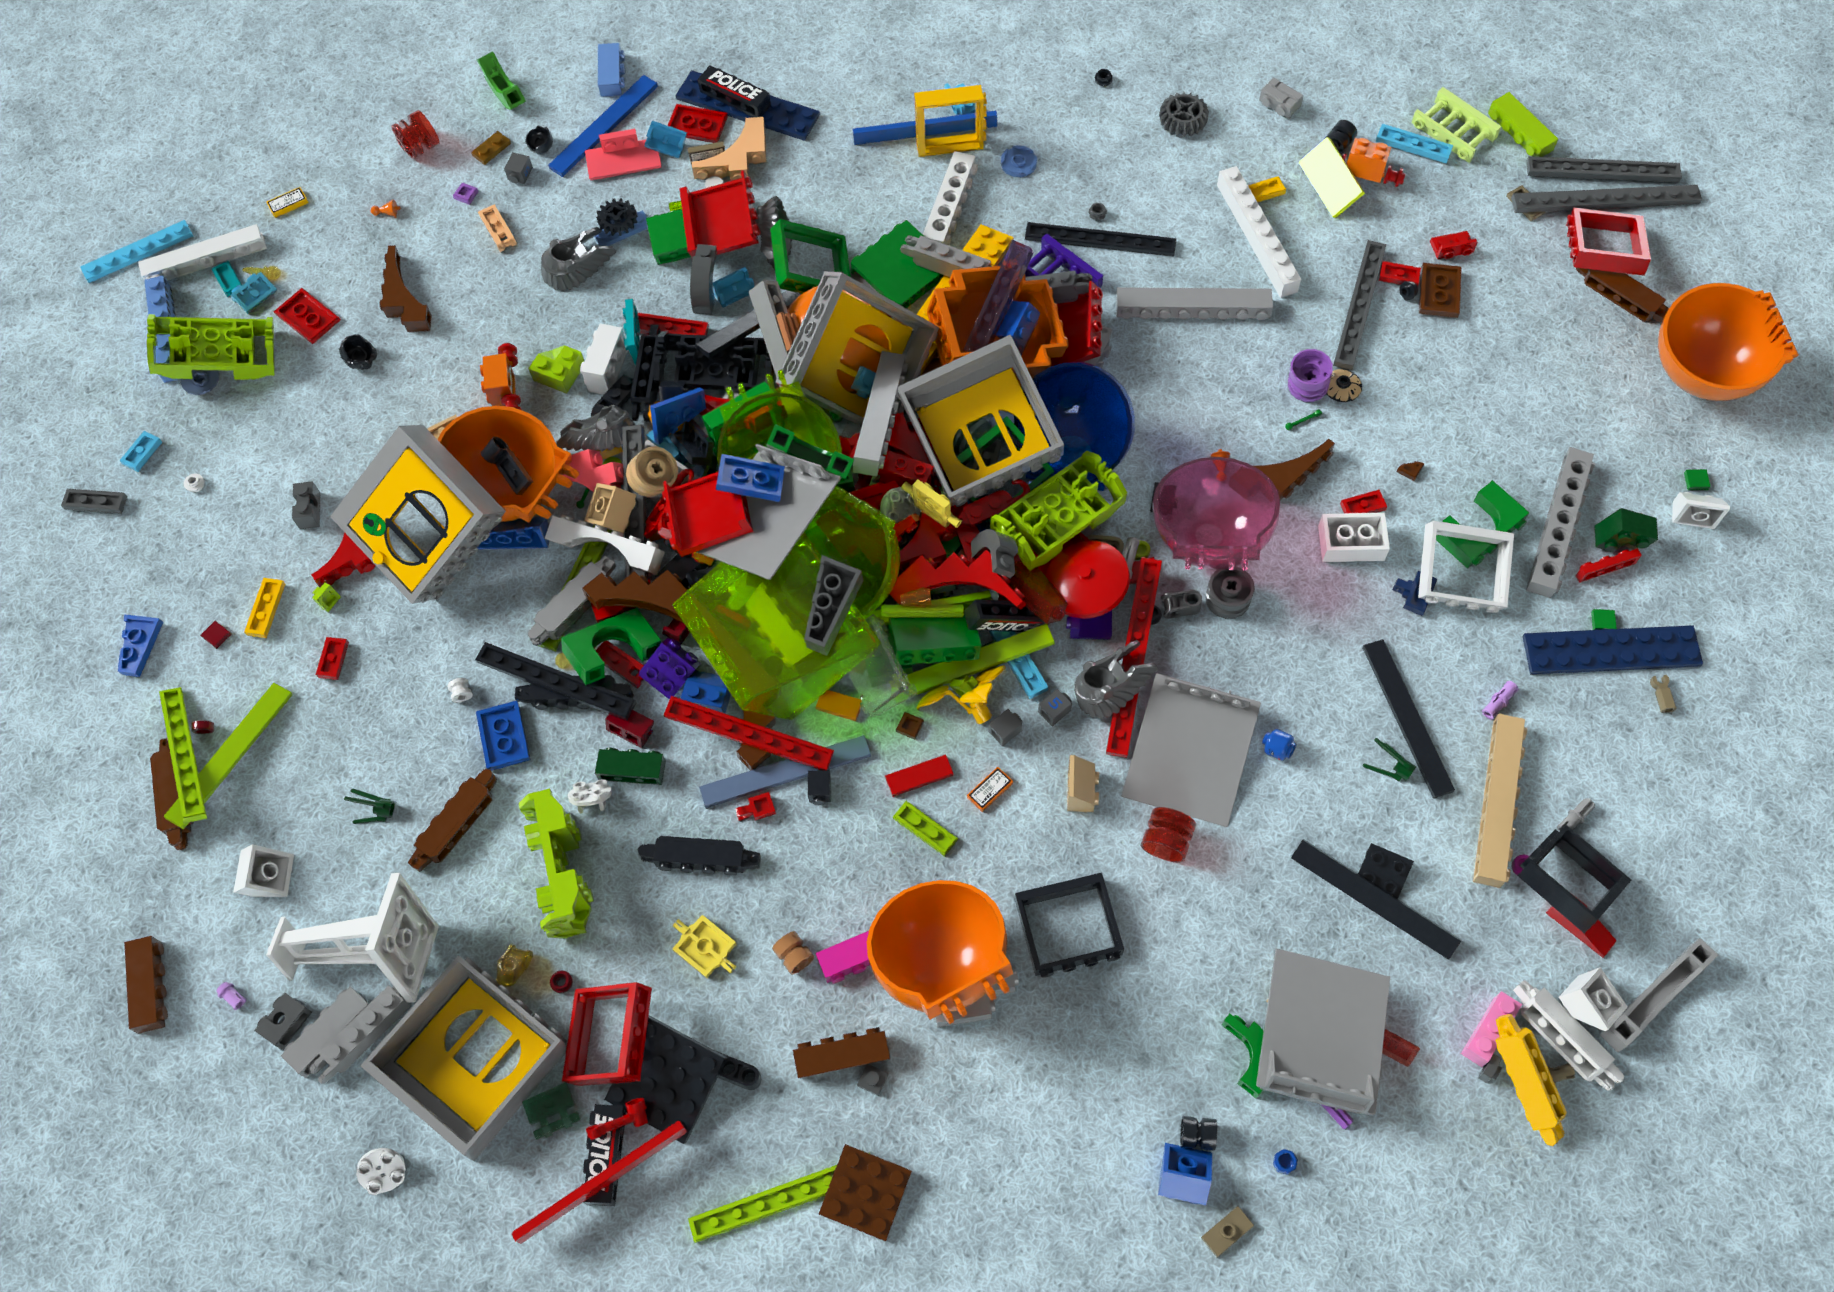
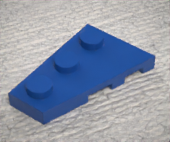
(674, 411)
(138, 643)

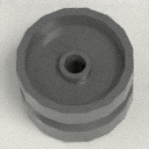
(1229, 592)

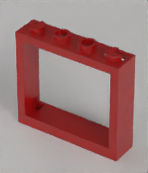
(1606, 260)
(632, 1039)

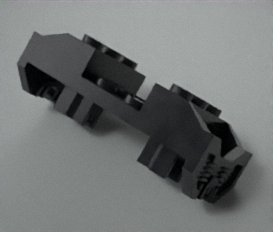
(724, 370)

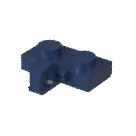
(1410, 591)

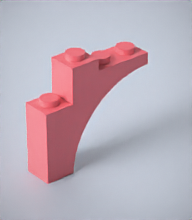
(592, 471)

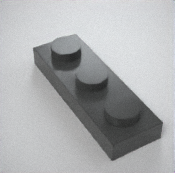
(94, 501)

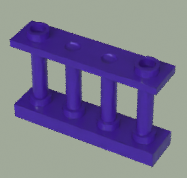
(1062, 257)

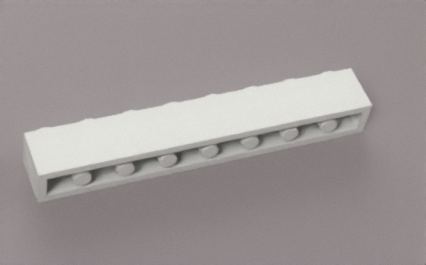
(1258, 232)

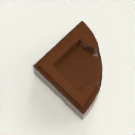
(1410, 470)

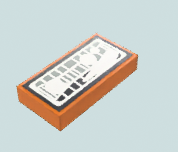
(989, 789)

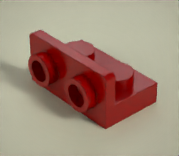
(1453, 245)

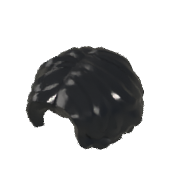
(357, 352)

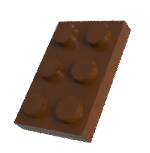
(1440, 290)

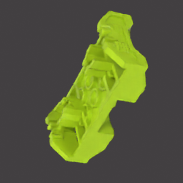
(210, 346)
(1060, 509)
(567, 892)

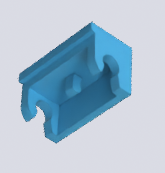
(665, 139)
(733, 287)

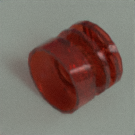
(417, 133)
(1168, 834)

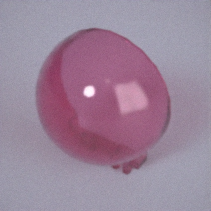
(1216, 512)

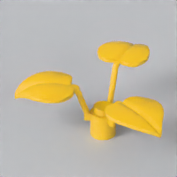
(976, 697)

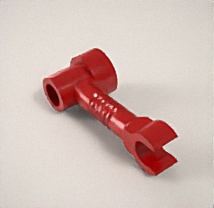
(635, 1115)

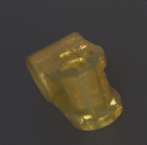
(512, 965)

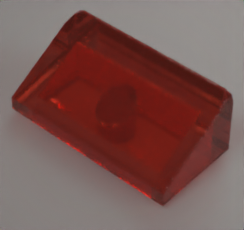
(1399, 1048)

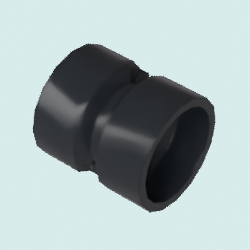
(1342, 135)
(1199, 1133)

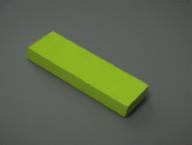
(925, 828)

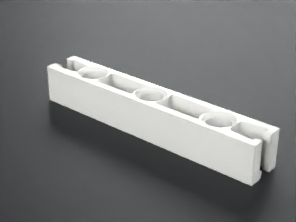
(204, 254)

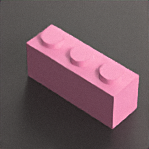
(1482, 1042)

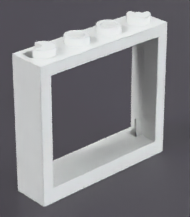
(1503, 566)

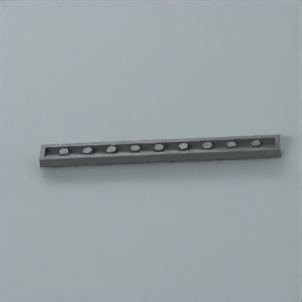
(1606, 198)

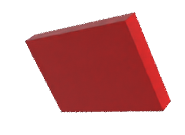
(698, 122)
(307, 316)

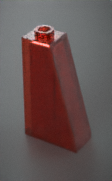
(1039, 593)

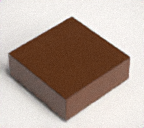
(909, 725)

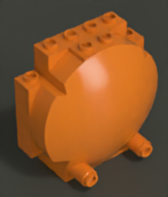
(959, 306)

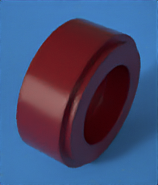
(202, 727)

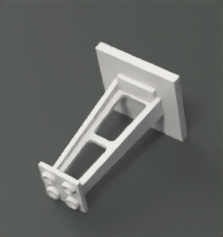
(397, 944)

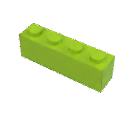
(1522, 125)

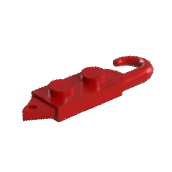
(990, 505)
(659, 511)

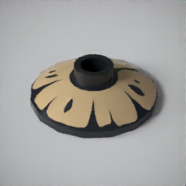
(1344, 391)

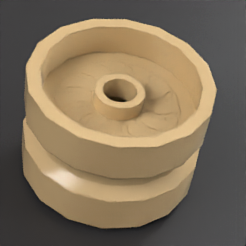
(649, 471)

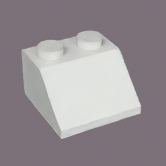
(1698, 510)
(263, 872)
(1593, 1000)

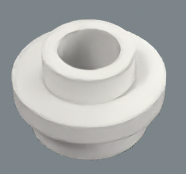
(197, 485)

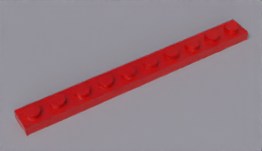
(1139, 630)

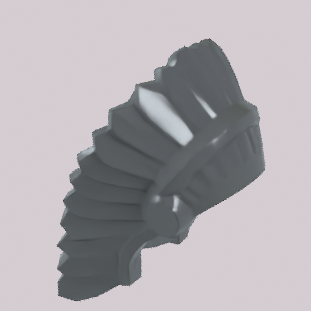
(767, 217)
(569, 263)
(597, 432)
(1106, 686)

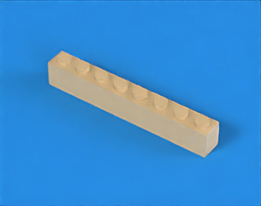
(1499, 801)

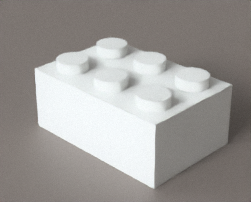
(604, 359)
(1353, 537)

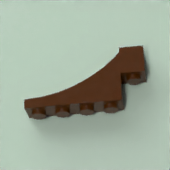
(398, 300)
(1295, 471)

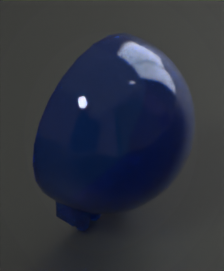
(1088, 412)

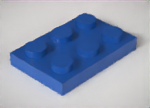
(750, 478)
(503, 735)

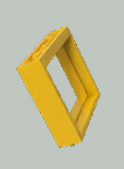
(950, 97)

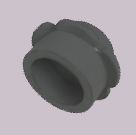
(1097, 207)

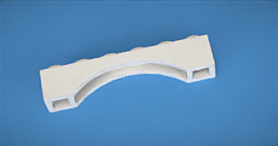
(639, 555)

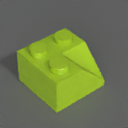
(557, 368)

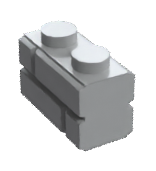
(1280, 98)

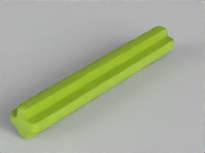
(930, 611)

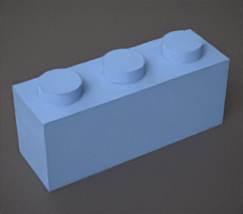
(610, 69)

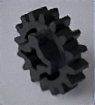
(617, 217)

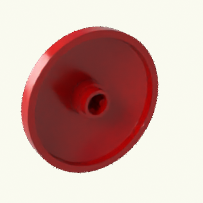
(1090, 578)

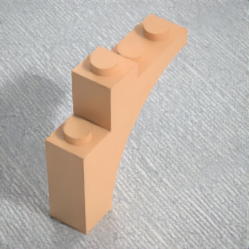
(747, 149)

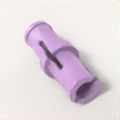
(1500, 700)

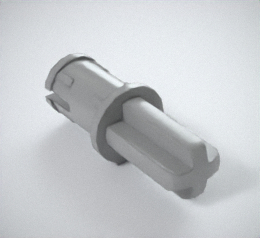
(1577, 815)

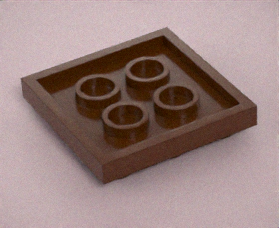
(865, 1192)

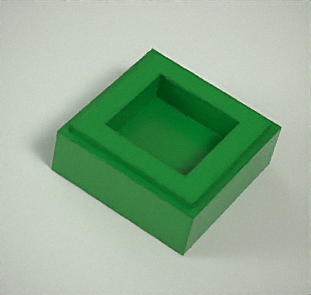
(1697, 479)
(1603, 619)

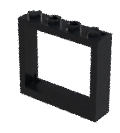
(1589, 860)
(1062, 889)

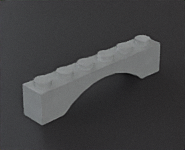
(1659, 994)

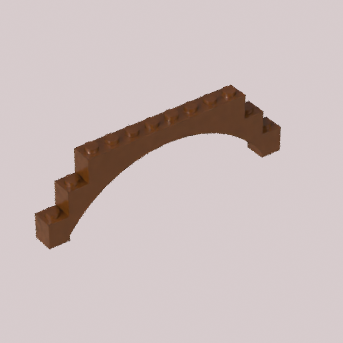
(659, 597)

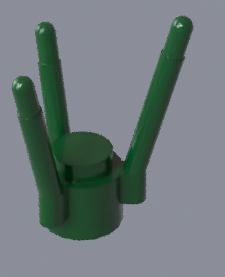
(1403, 767)
(381, 807)

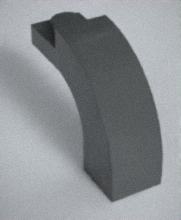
(702, 279)
(1002, 550)

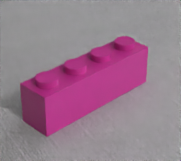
(844, 958)

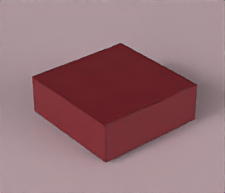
(215, 634)

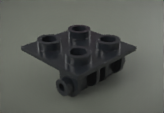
(1385, 869)

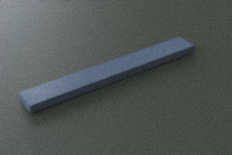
(779, 774)

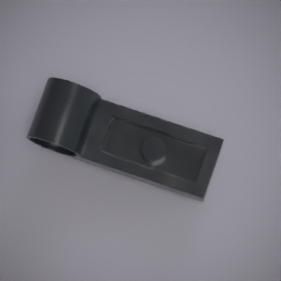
(616, 395)
(500, 454)

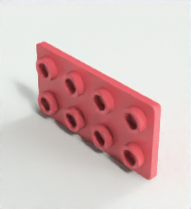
(620, 155)

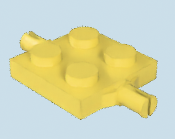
(931, 503)
(704, 946)

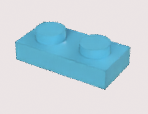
(140, 451)

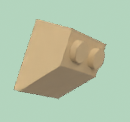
(610, 507)
(1081, 785)

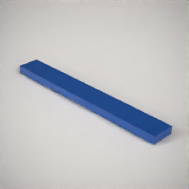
(603, 124)
(908, 129)

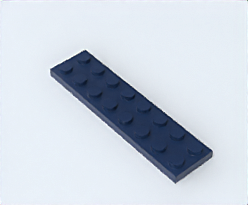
(781, 116)
(1612, 649)

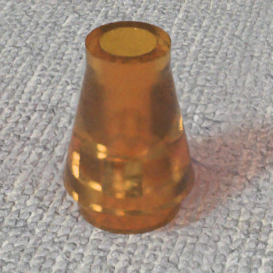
(916, 598)

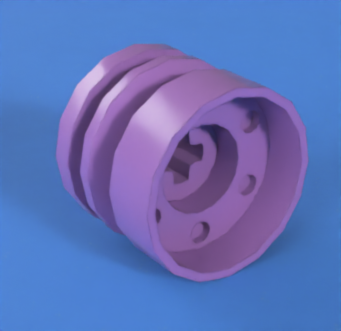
(1310, 375)

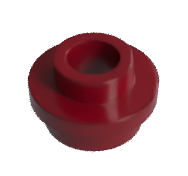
(561, 975)

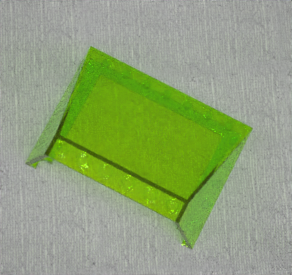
(757, 633)

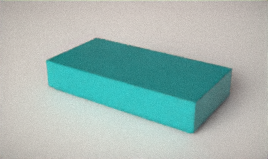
(226, 277)

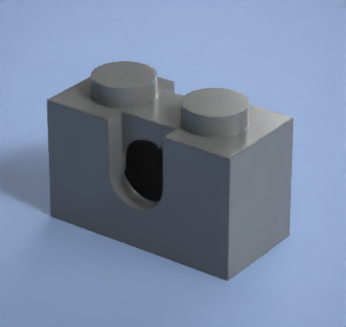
(304, 513)
(282, 1033)

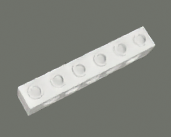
(950, 198)

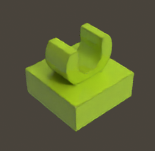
(325, 597)
(964, 685)

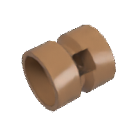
(793, 953)

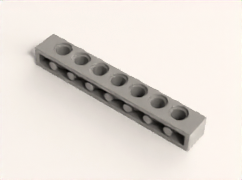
(1540, 582)

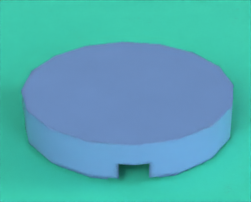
(1018, 161)

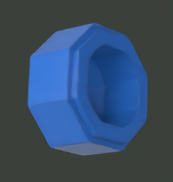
(1285, 1161)

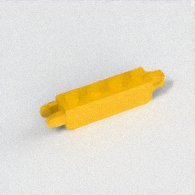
(1531, 1079)

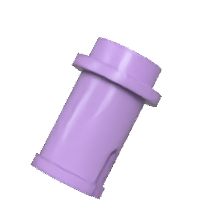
(228, 993)

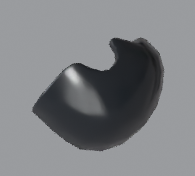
(539, 140)

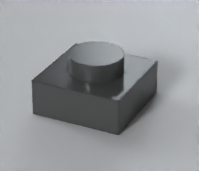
(1491, 1069)
(872, 1079)

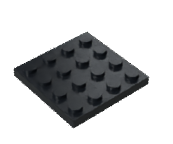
(673, 1079)

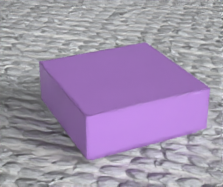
(465, 193)

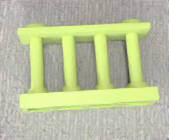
(1458, 110)

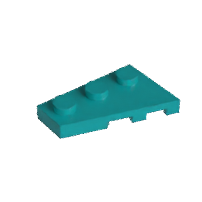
(631, 328)

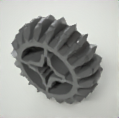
(1183, 120)

